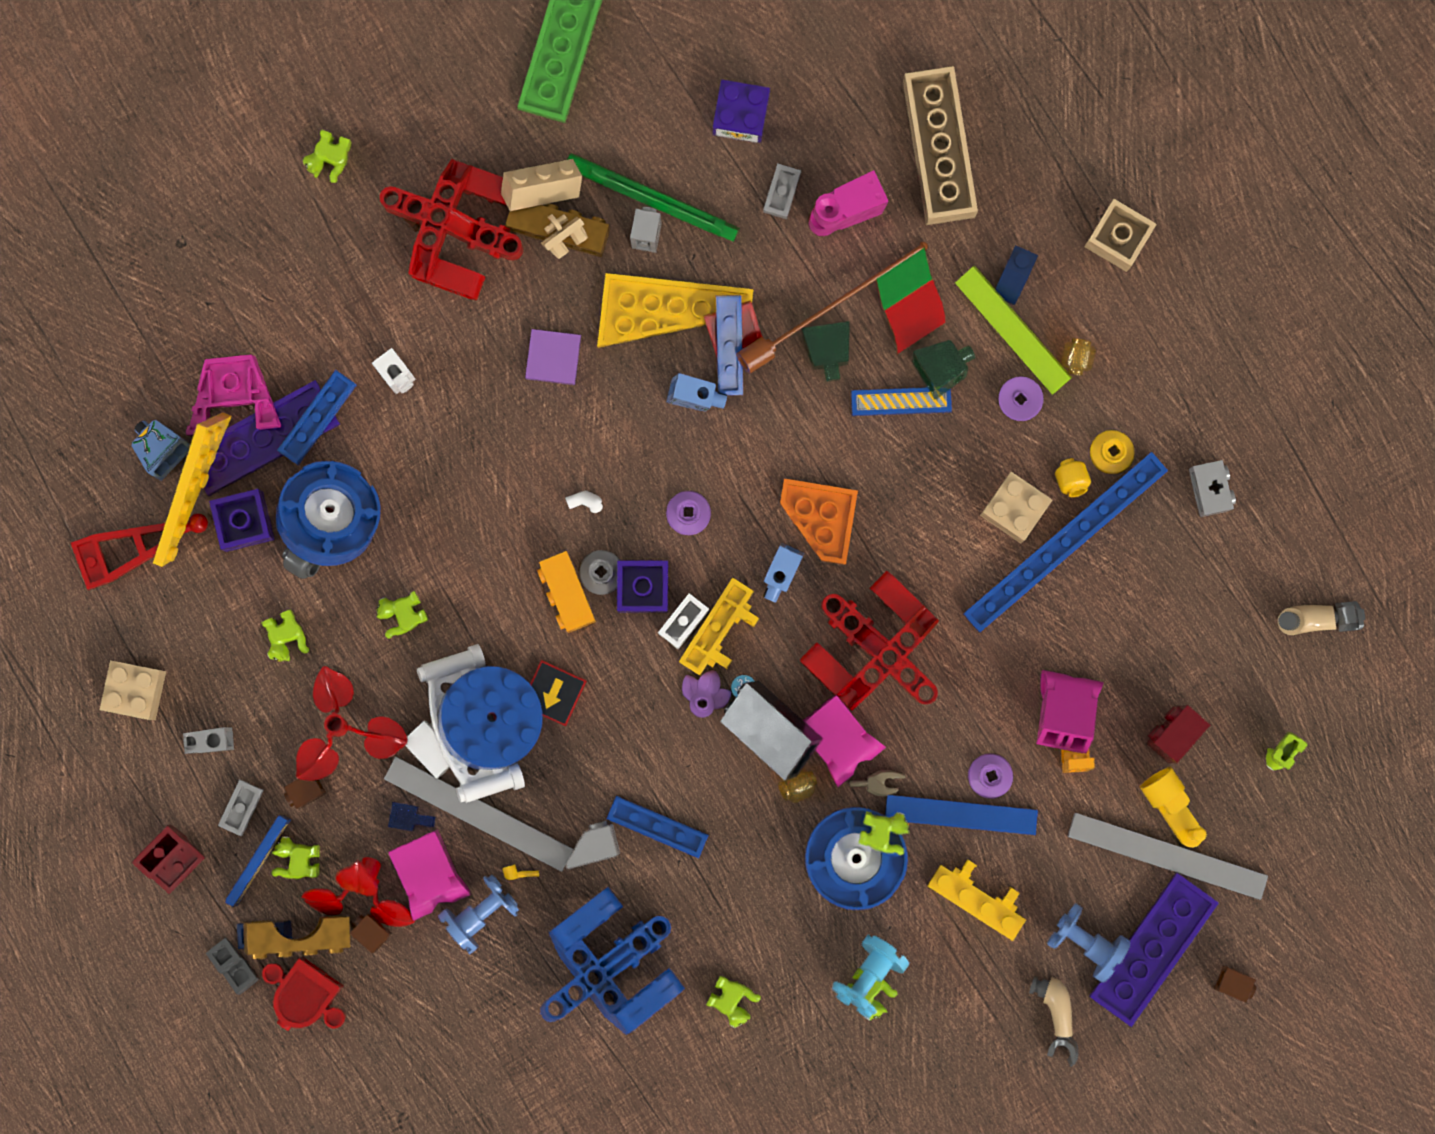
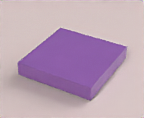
(553, 357)

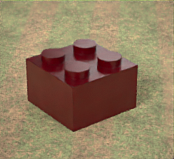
(1177, 733)

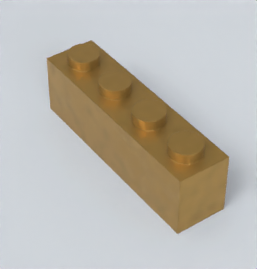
(534, 219)

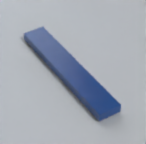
(963, 814)

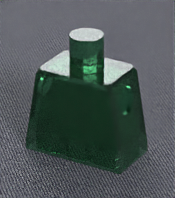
(828, 347)
(942, 366)

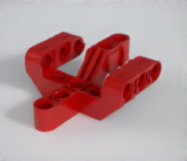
(424, 263)
(917, 622)

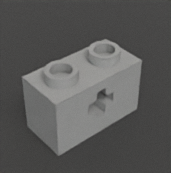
(646, 229)
(1209, 501)

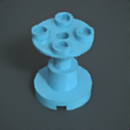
(875, 968)

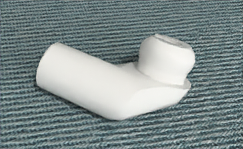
(586, 498)

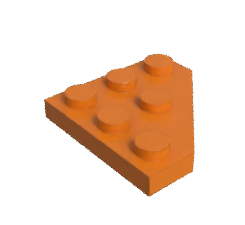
(822, 516)

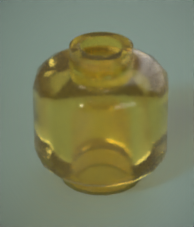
(1078, 356)
(798, 788)

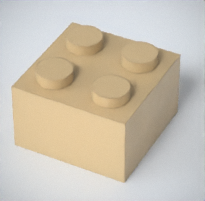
(1120, 235)
(1016, 507)
(132, 690)

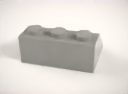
(595, 845)

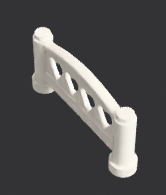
(484, 781)

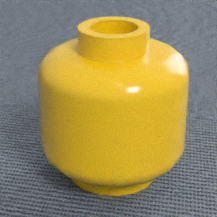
(1073, 477)

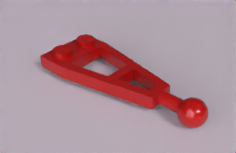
(92, 561)

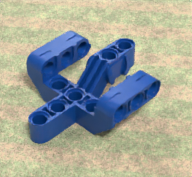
(623, 1013)

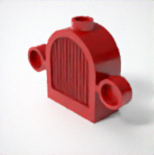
(304, 995)

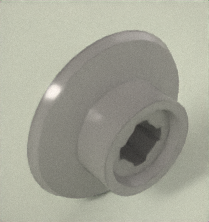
(592, 581)

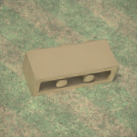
(541, 184)

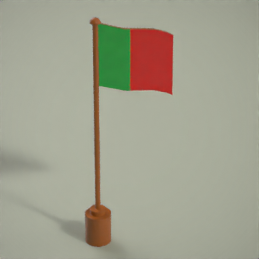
(906, 298)

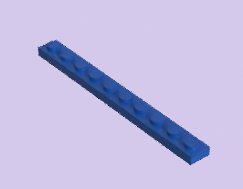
(1065, 542)

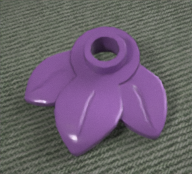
(706, 690)

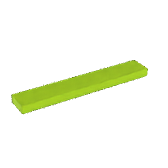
(1013, 330)

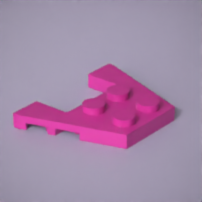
(233, 383)

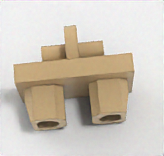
(572, 228)

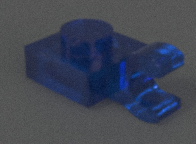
(406, 817)

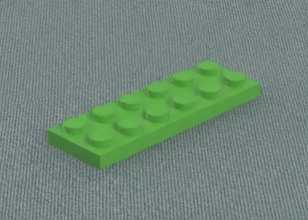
(558, 58)

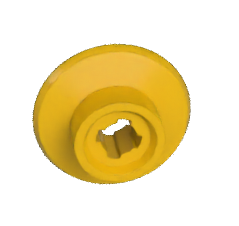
(1101, 456)

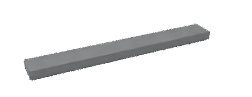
(479, 814)
(1167, 856)

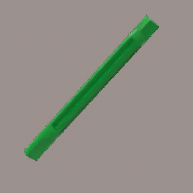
(655, 198)

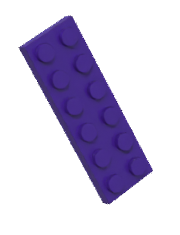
(249, 448)
(1155, 949)

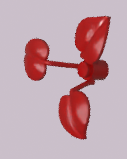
(330, 692)
(362, 879)

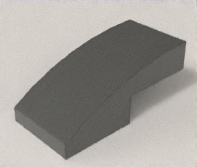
(232, 965)

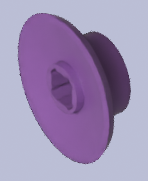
(1028, 390)
(688, 525)
(979, 780)

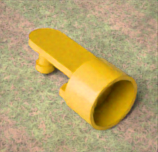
(1167, 794)

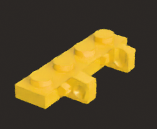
(705, 646)
(994, 912)

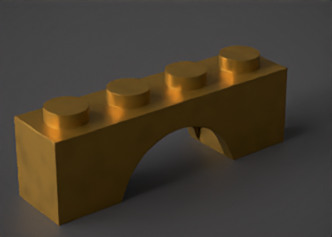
(329, 934)

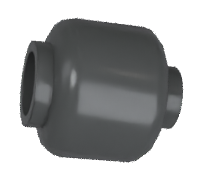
(298, 566)

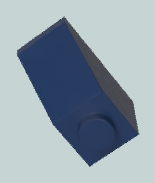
(1015, 274)

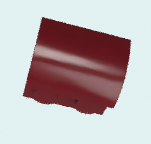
(168, 858)

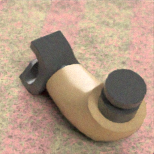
(1321, 617)
(1058, 1001)

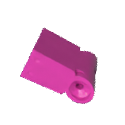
(848, 205)
(1067, 711)
(843, 740)
(428, 874)

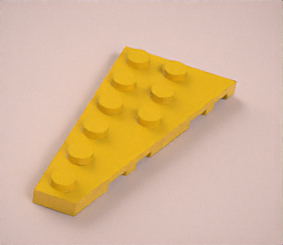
(652, 307)
(193, 478)

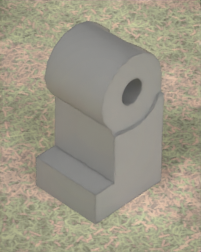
(209, 740)

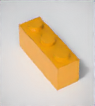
(566, 592)

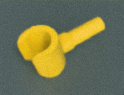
(511, 873)

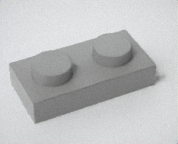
(782, 191)
(240, 807)

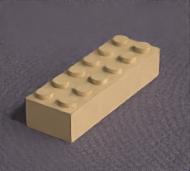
(940, 145)

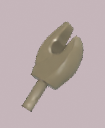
(875, 782)

